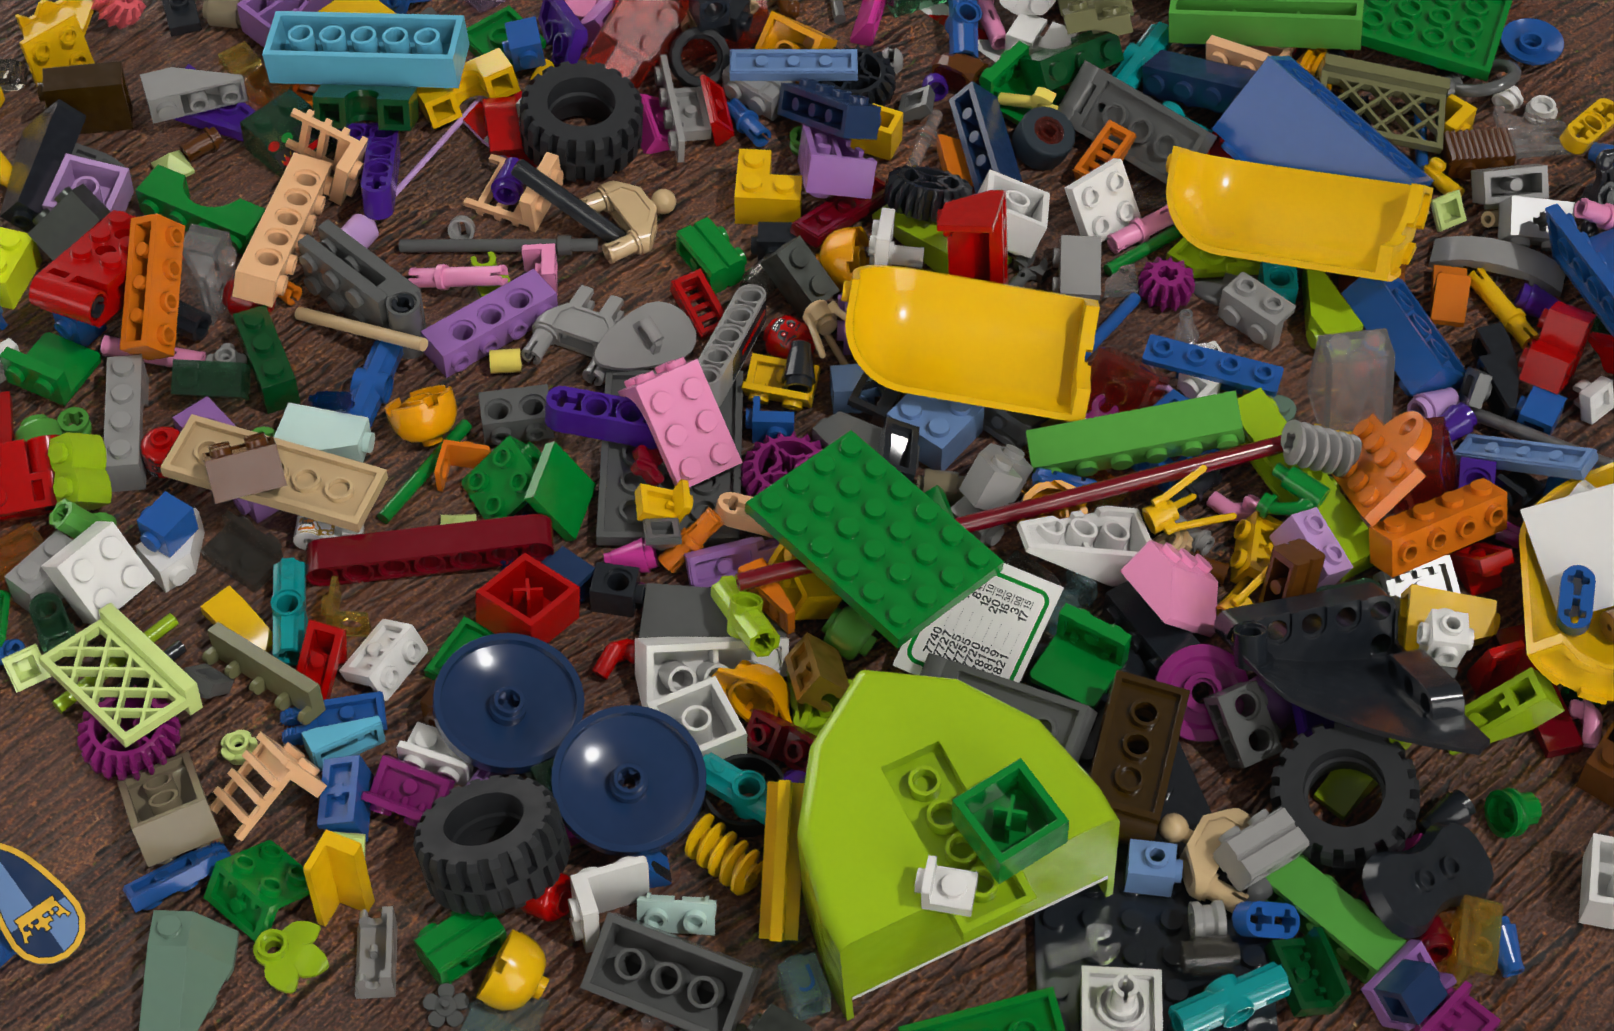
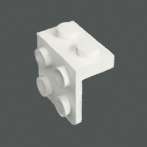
(602, 890)

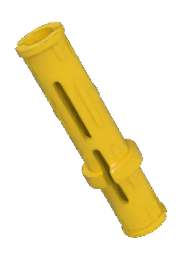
(1510, 316)

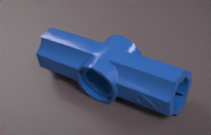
(963, 27)
(375, 381)

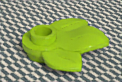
(295, 958)

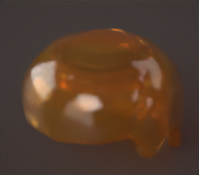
(259, 88)

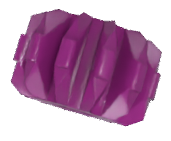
(1166, 284)

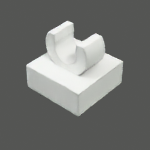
(1594, 398)

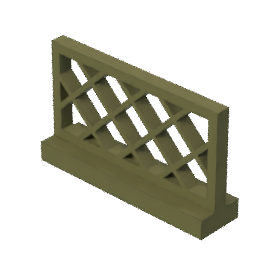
(1388, 82)

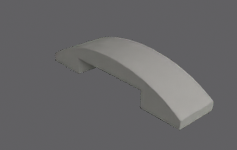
(1500, 258)

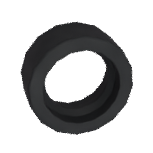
(682, 39)

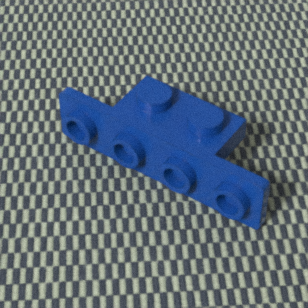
(1212, 365)

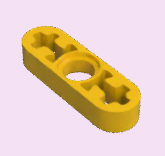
(1588, 135)

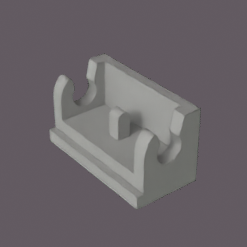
(376, 955)

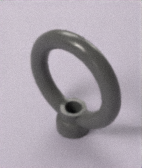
(1479, 90)

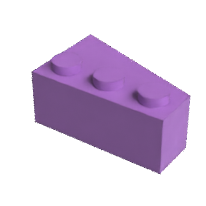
(258, 15)
(833, 167)

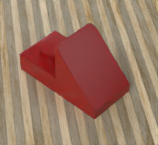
(1481, 566)
(322, 653)

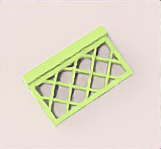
(149, 663)

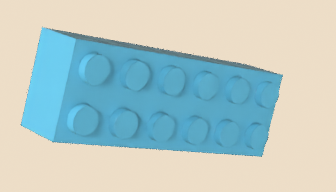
(366, 49)

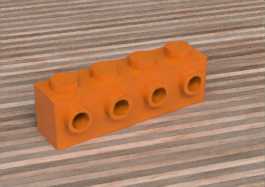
(152, 287)
(1438, 527)

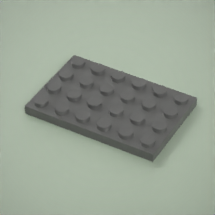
(617, 484)

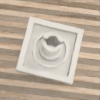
(1103, 200)
(883, 249)
(1120, 999)

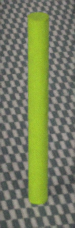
(153, 633)

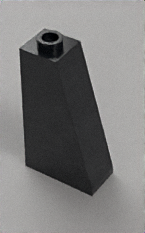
(38, 161)

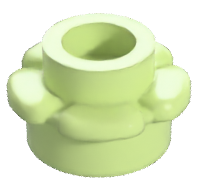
(234, 754)

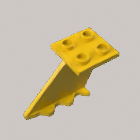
(56, 35)

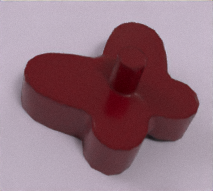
(647, 465)

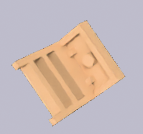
(1239, 55)
(348, 155)
(531, 205)
(277, 767)

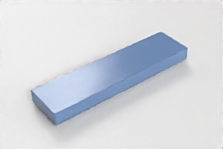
(793, 64)
(1530, 456)

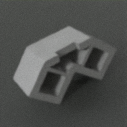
(996, 477)

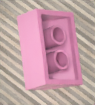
(1175, 586)

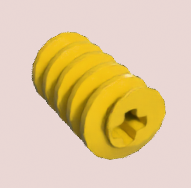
(722, 857)

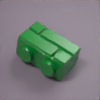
(709, 249)
(459, 944)

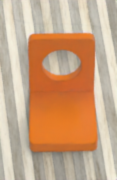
(458, 454)

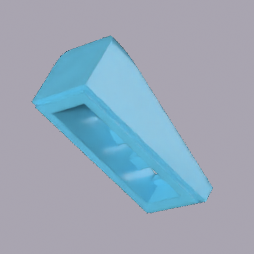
(343, 739)

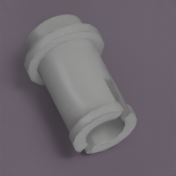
(1201, 538)

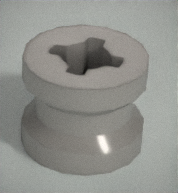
(1207, 919)

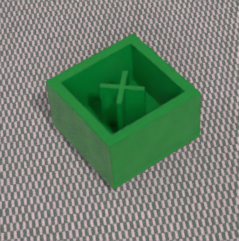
(1010, 820)

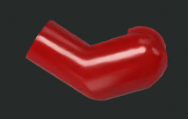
(612, 654)

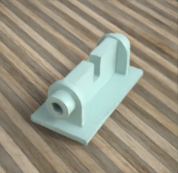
(682, 916)

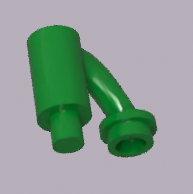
(1300, 484)

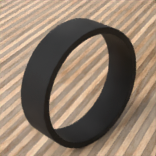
(745, 761)

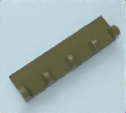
(265, 671)

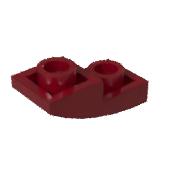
(779, 739)

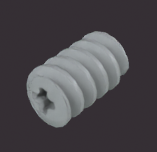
(1319, 448)

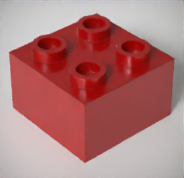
(528, 601)

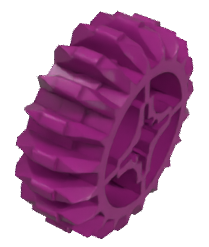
(782, 453)
(115, 759)

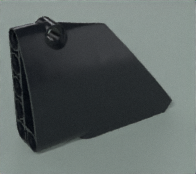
(1345, 674)

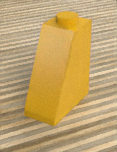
(1419, 600)

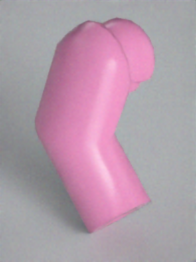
(1224, 506)
(1591, 720)

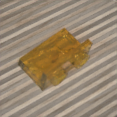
(1476, 938)

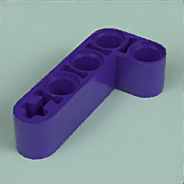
(379, 169)
(597, 416)

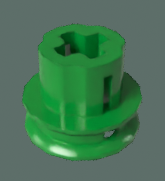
(1511, 812)

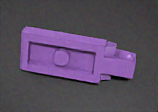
(711, 563)

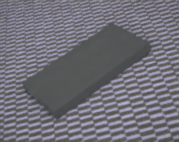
(684, 613)

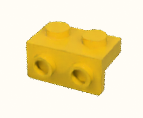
(765, 381)

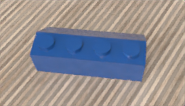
(1421, 352)

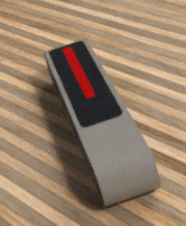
(733, 339)

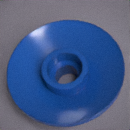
(1532, 41)

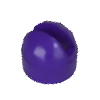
(938, 84)

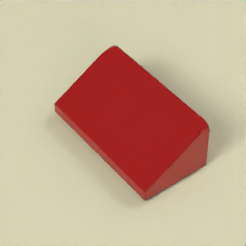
(717, 110)

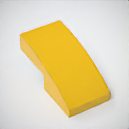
(236, 614)

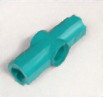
(1136, 55)
(289, 595)
(731, 783)
(1231, 999)

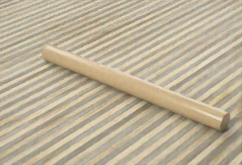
(361, 329)

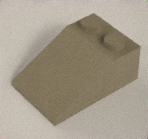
(168, 810)

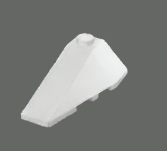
(1088, 543)
(678, 662)

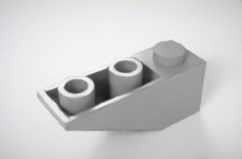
(185, 92)

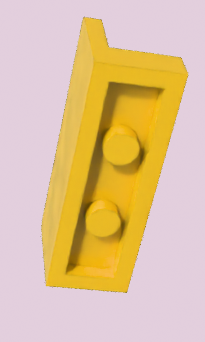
(337, 875)

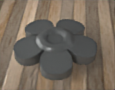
(446, 1006)

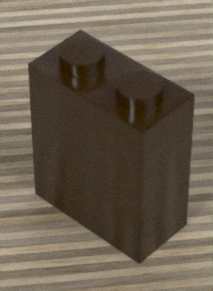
(94, 90)

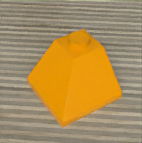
(787, 33)

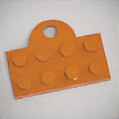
(1386, 463)

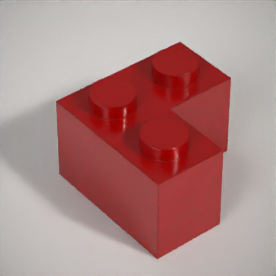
(1557, 352)

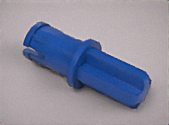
(748, 123)

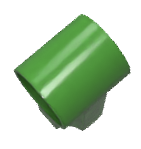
(74, 519)

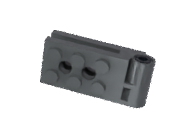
(360, 283)

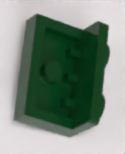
(1312, 973)

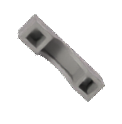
(123, 423)

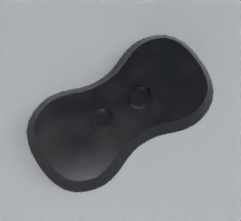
(1426, 879)

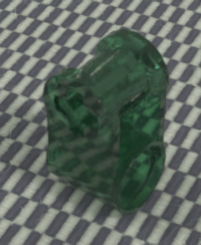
(51, 629)

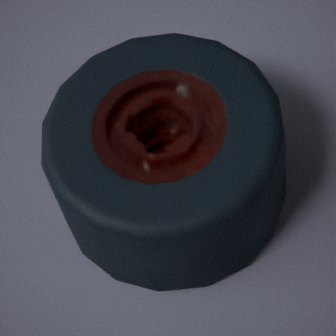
(1043, 138)

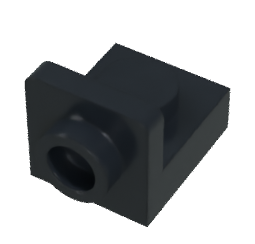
(1521, 490)

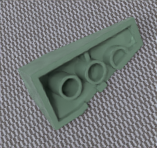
(184, 969)

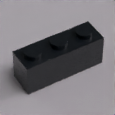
(1149, 633)

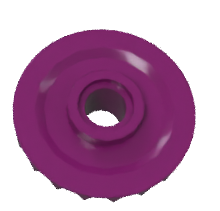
(1207, 665)

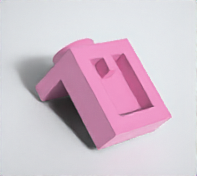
(544, 260)

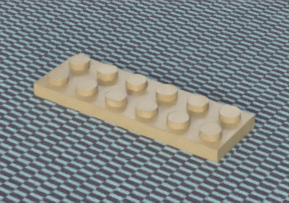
(317, 482)

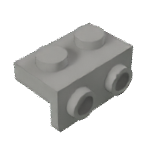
(1254, 310)

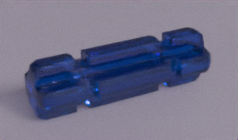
(332, 400)

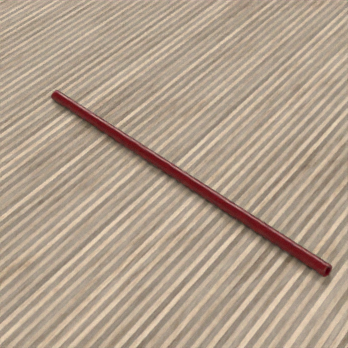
(1056, 501)

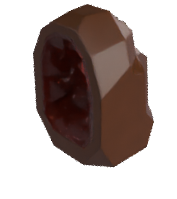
(958, 69)

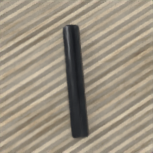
(566, 201)

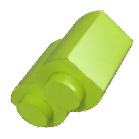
(80, 470)

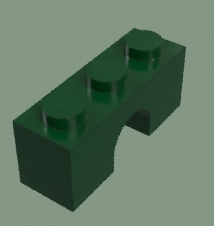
(1059, 66)
(390, 106)
(267, 357)

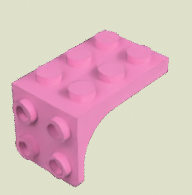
(684, 420)

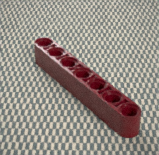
(428, 549)

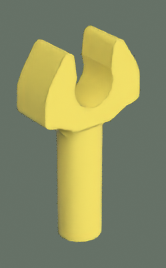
(1040, 98)

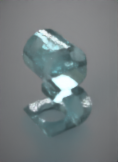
(1076, 594)

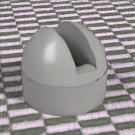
(894, 54)
(454, 227)

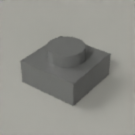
(917, 103)
(1475, 387)
(209, 680)

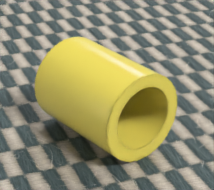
(505, 361)

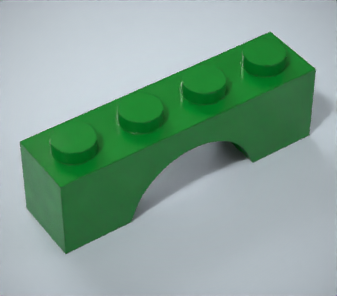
(168, 195)

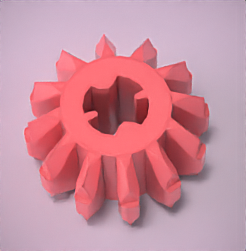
(119, 12)

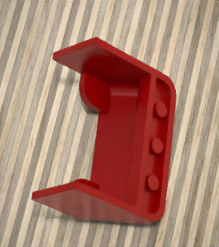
(977, 236)

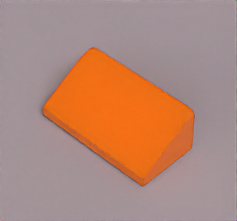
(952, 157)

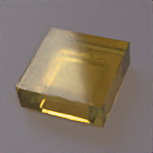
(239, 59)

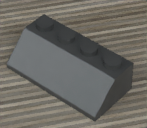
(669, 976)

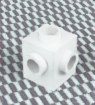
(1445, 636)

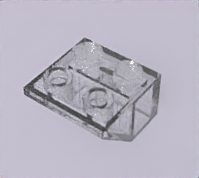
(208, 266)

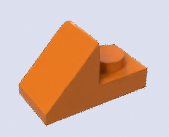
(1449, 295)

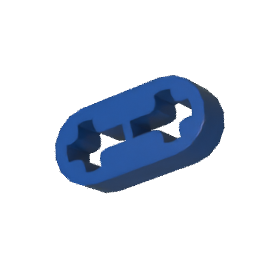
(1567, 599)
(1266, 920)

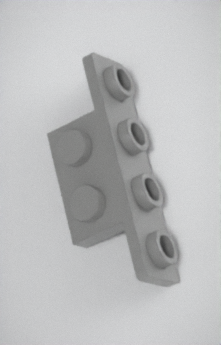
(684, 113)

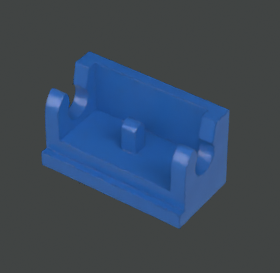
(341, 800)

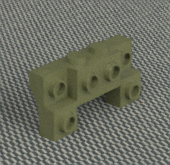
(1097, 16)

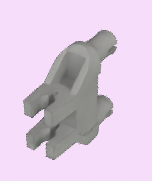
(575, 328)

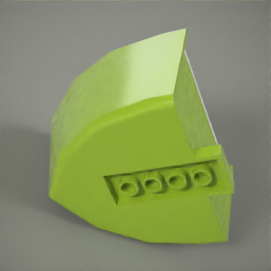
(883, 803)

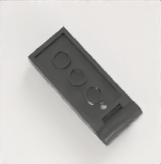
(1100, 96)
(1064, 718)

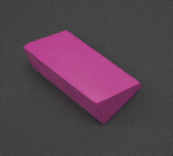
(867, 22)
(653, 130)

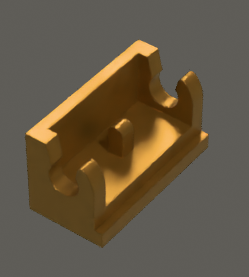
(816, 671)

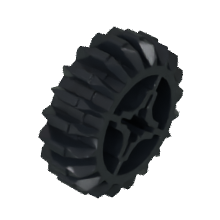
(875, 77)
(922, 191)

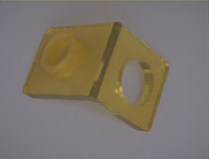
(330, 609)

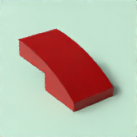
(502, 126)

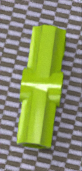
(745, 616)

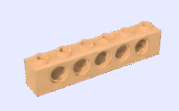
(285, 221)

